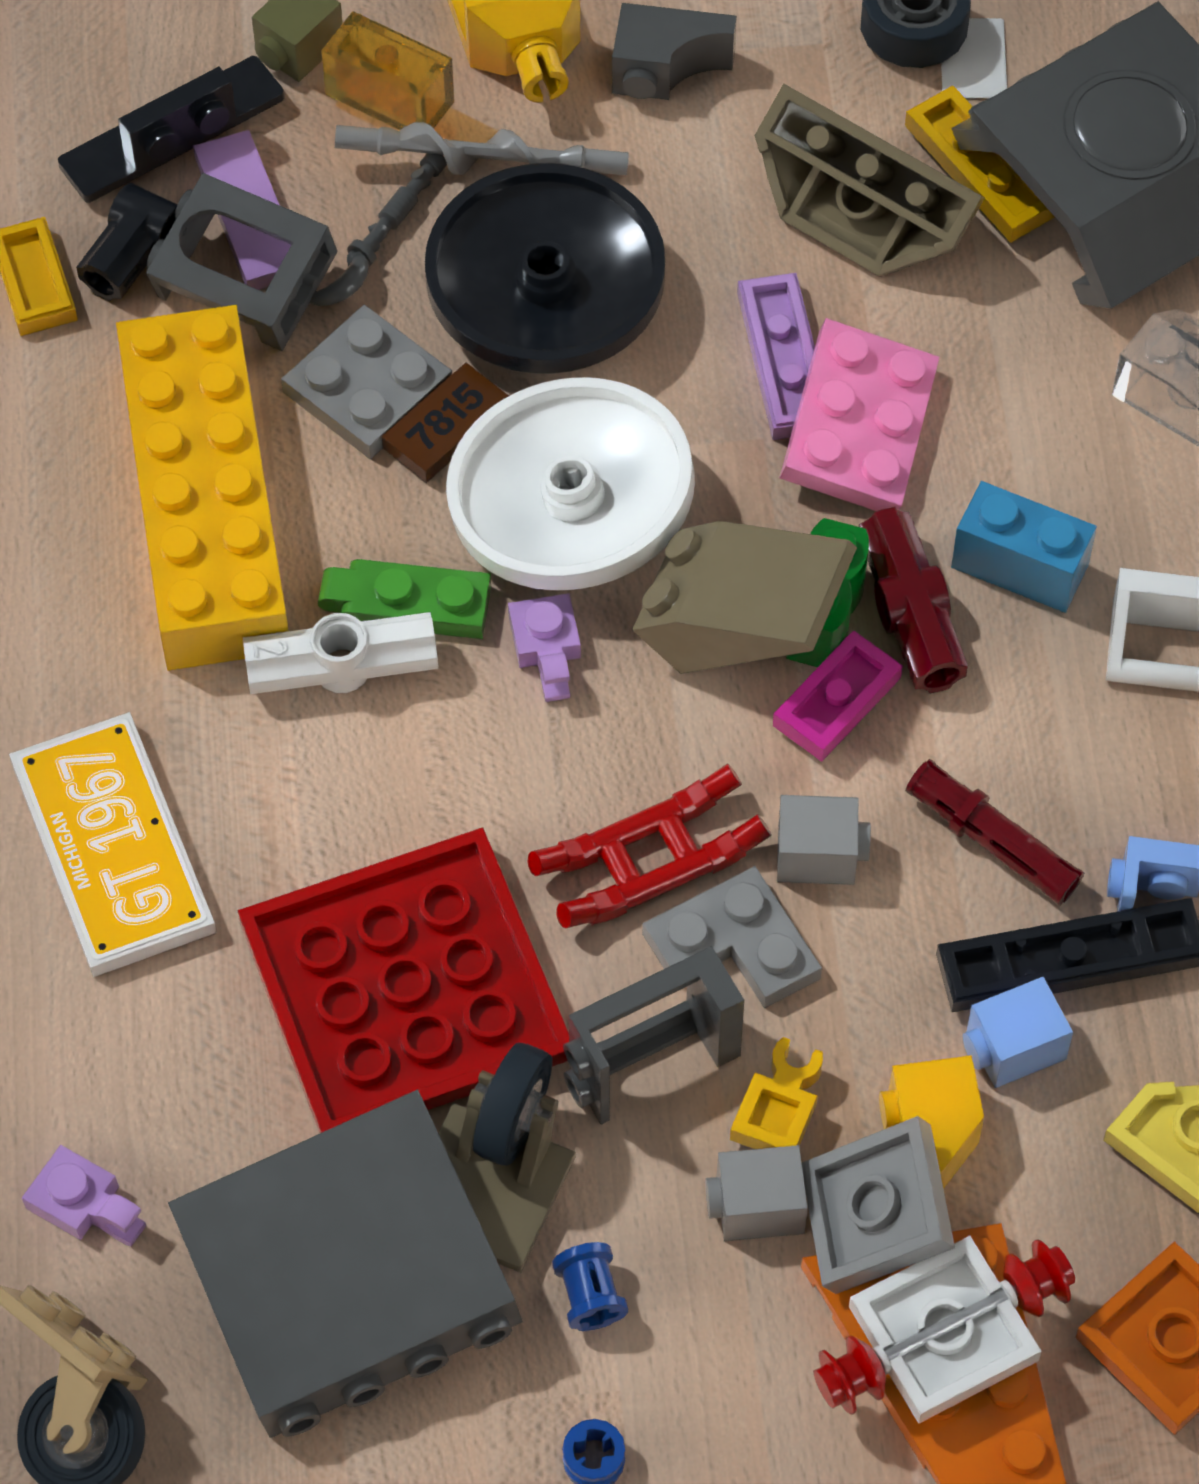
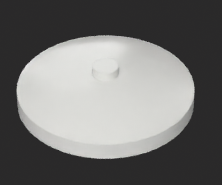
(570, 483)

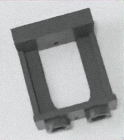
(293, 285)
(711, 1010)

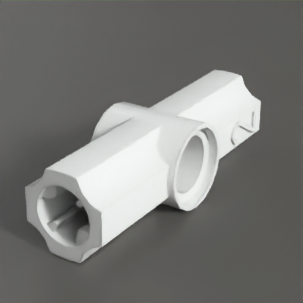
(376, 650)

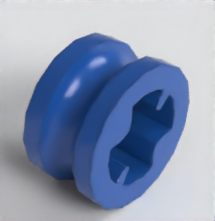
(576, 1442)

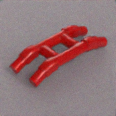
(666, 818)

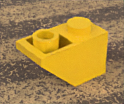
(946, 1098)

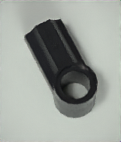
(122, 250)

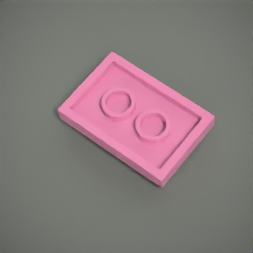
(859, 417)

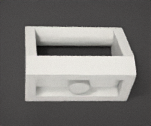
(1152, 601)

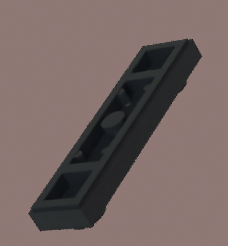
(1072, 953)

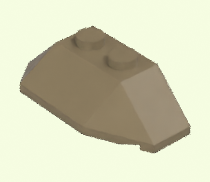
(858, 188)

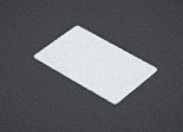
(980, 63)

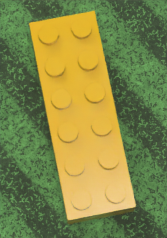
(201, 485)

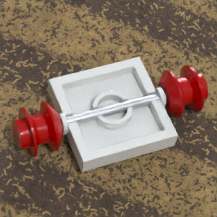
(944, 1328)

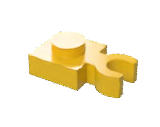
(778, 1108)

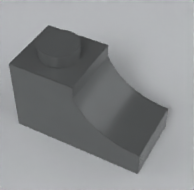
(666, 45)

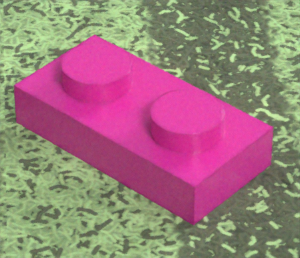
(837, 695)

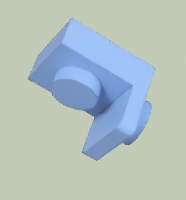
(1156, 866)

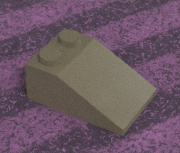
(741, 594)

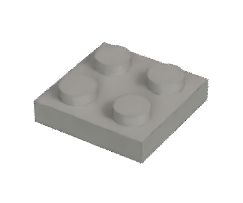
(364, 379)
(877, 1205)

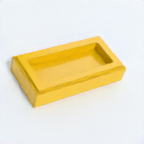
(34, 277)

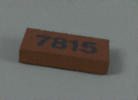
(433, 429)

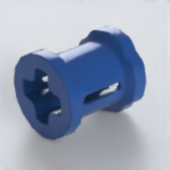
(590, 1286)

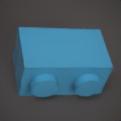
(1023, 546)

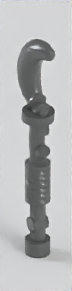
(362, 253)

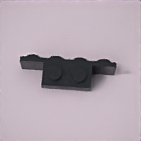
(170, 127)

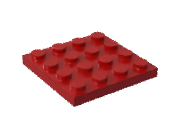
(402, 979)

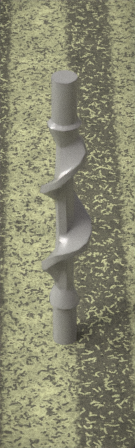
(462, 155)

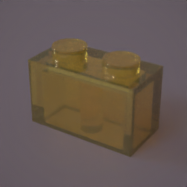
(387, 74)

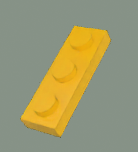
(1007, 197)

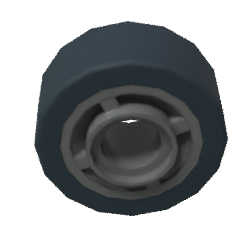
(915, 30)

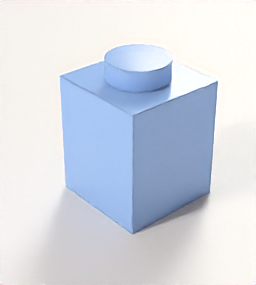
(1017, 1032)

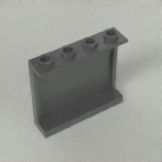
(345, 1265)

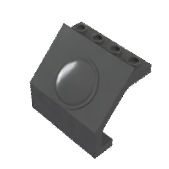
(1109, 150)

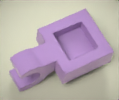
(546, 637)
(79, 1194)

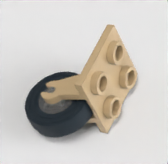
(85, 1418)

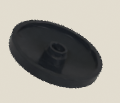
(545, 268)

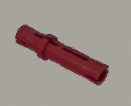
(1004, 839)

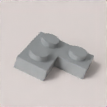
(742, 923)

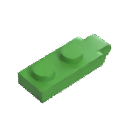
(388, 590)

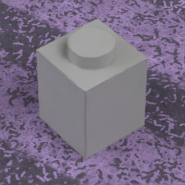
(820, 839)
(758, 1193)

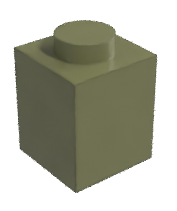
(294, 33)

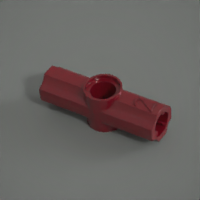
(913, 601)

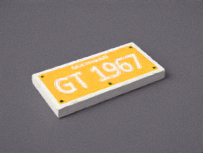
(112, 844)

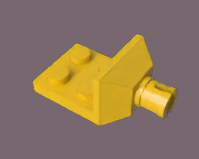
(520, 39)

